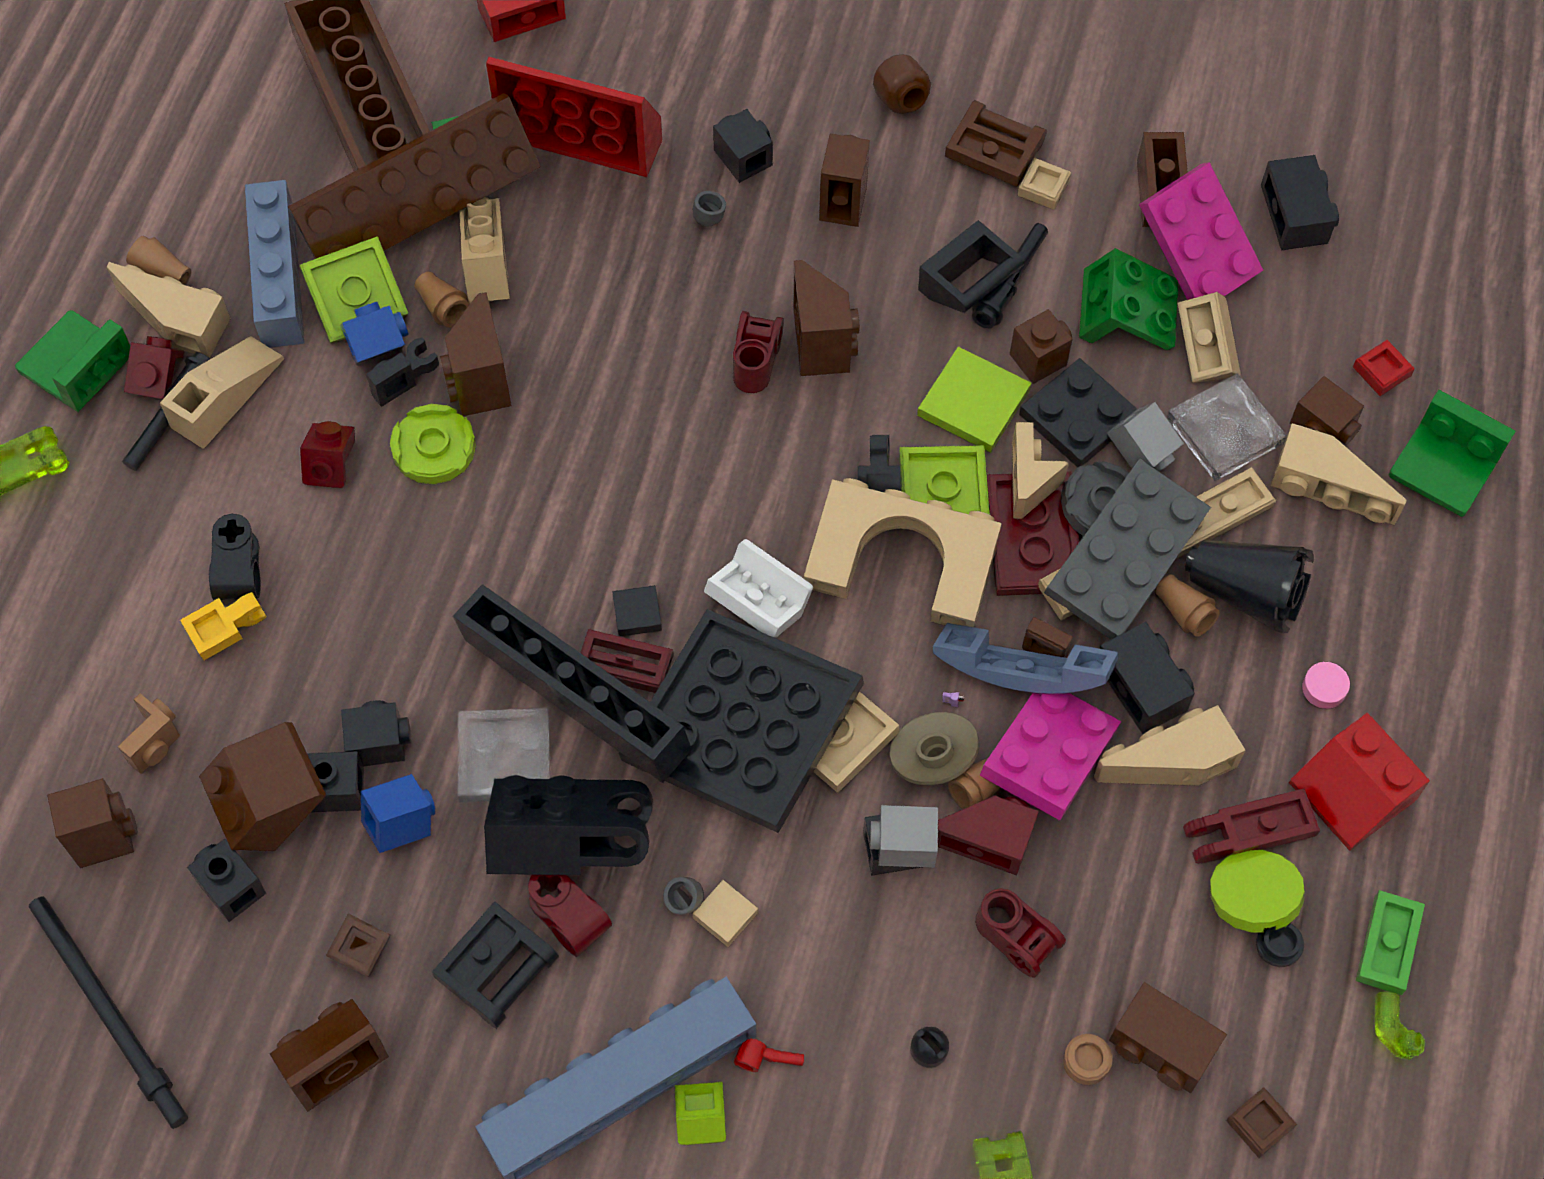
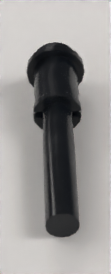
(990, 308)
(159, 422)

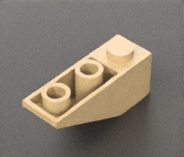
(484, 250)
(176, 311)
(218, 389)
(1328, 472)
(1183, 754)

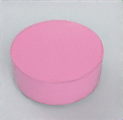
(1326, 685)

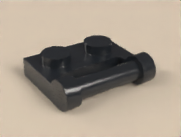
(482, 956)

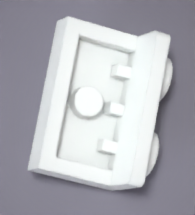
(760, 590)

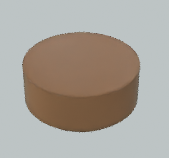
(1087, 1059)

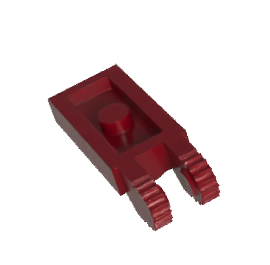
(1255, 825)

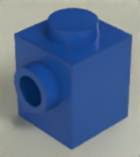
(374, 332)
(396, 813)

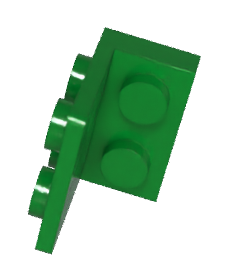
(1128, 296)
(75, 359)
(1451, 453)

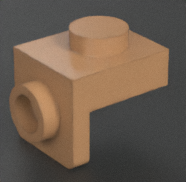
(152, 739)

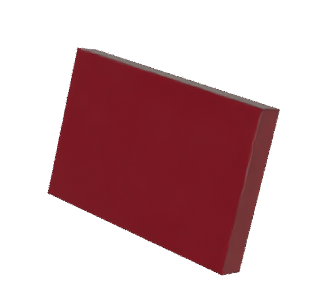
(1030, 545)

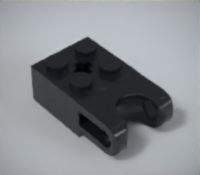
(563, 825)

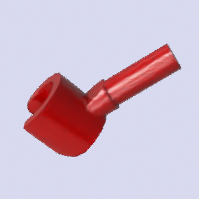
(754, 1051)

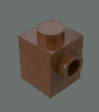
(1041, 346)
(1329, 411)

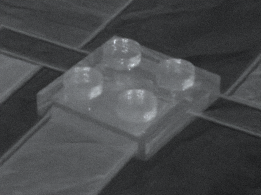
(1226, 427)
(501, 746)

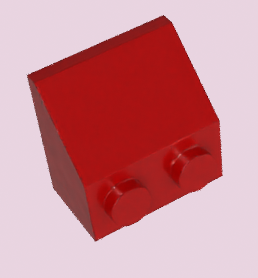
(1360, 781)

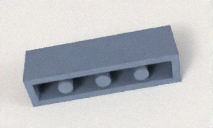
(274, 264)

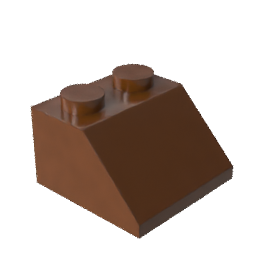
(823, 323)
(475, 362)
(262, 788)
(328, 1053)

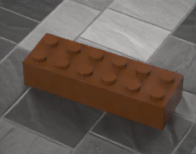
(356, 77)

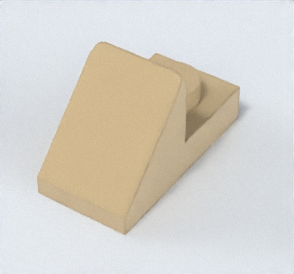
(1032, 477)

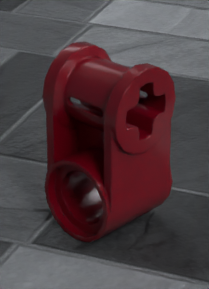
(755, 345)
(570, 916)
(1020, 933)

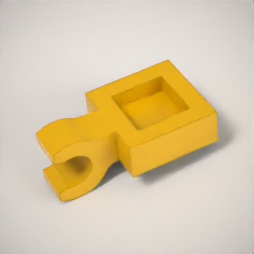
(216, 627)

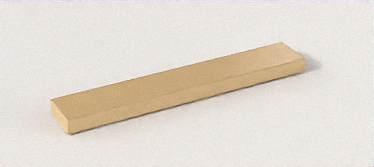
(1230, 505)

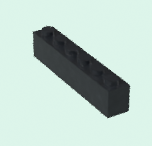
(573, 683)

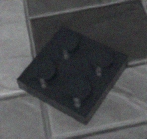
(1077, 412)

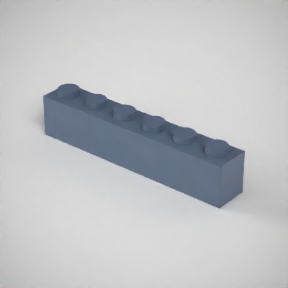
(616, 1080)

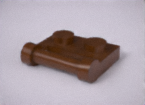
(990, 150)

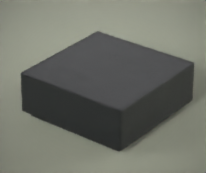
(637, 611)

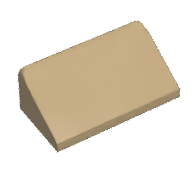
(1209, 338)

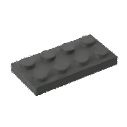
(1127, 550)

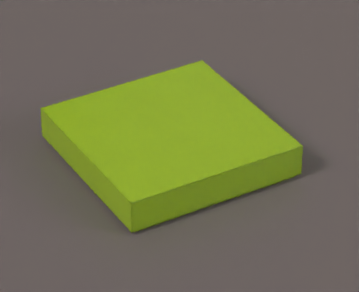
(350, 281)
(974, 399)
(946, 475)

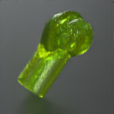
(1388, 1029)

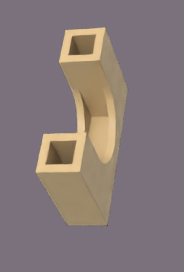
(859, 514)

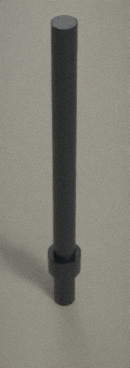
(152, 1080)

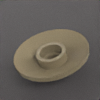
(934, 748)

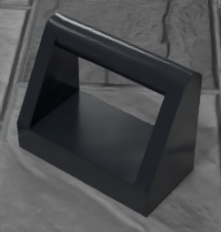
(960, 255)

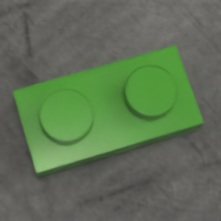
(1390, 942)

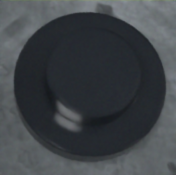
(1280, 946)

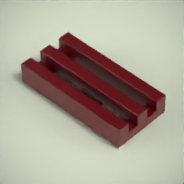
(630, 646)

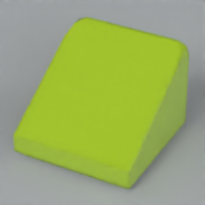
(700, 1113)

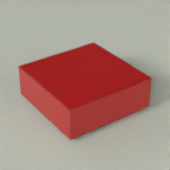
(1383, 367)

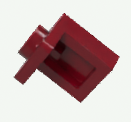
(151, 367)
(325, 454)

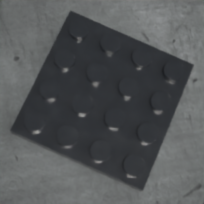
(752, 717)

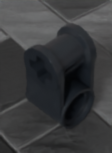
(234, 559)

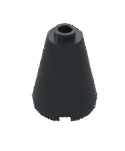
(1253, 578)

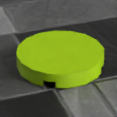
(433, 444)
(1257, 890)

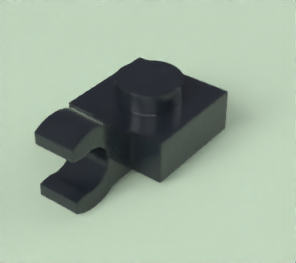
(397, 375)
(879, 473)

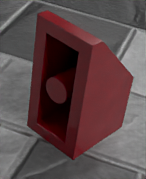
(990, 832)

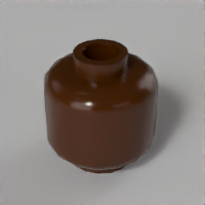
(902, 84)

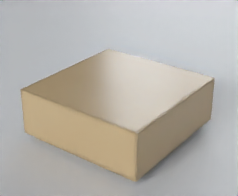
(1044, 183)
(725, 913)

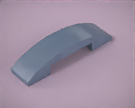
(1021, 670)

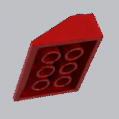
(580, 117)

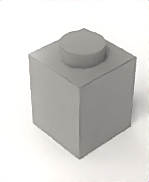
(1147, 437)
(906, 836)

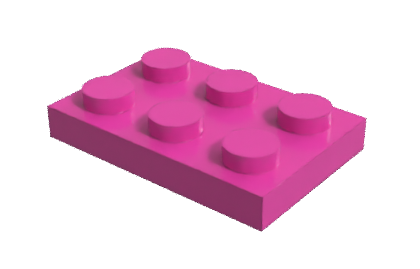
(1201, 234)
(1050, 750)

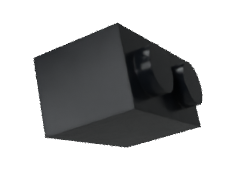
(1299, 202)
(1148, 678)

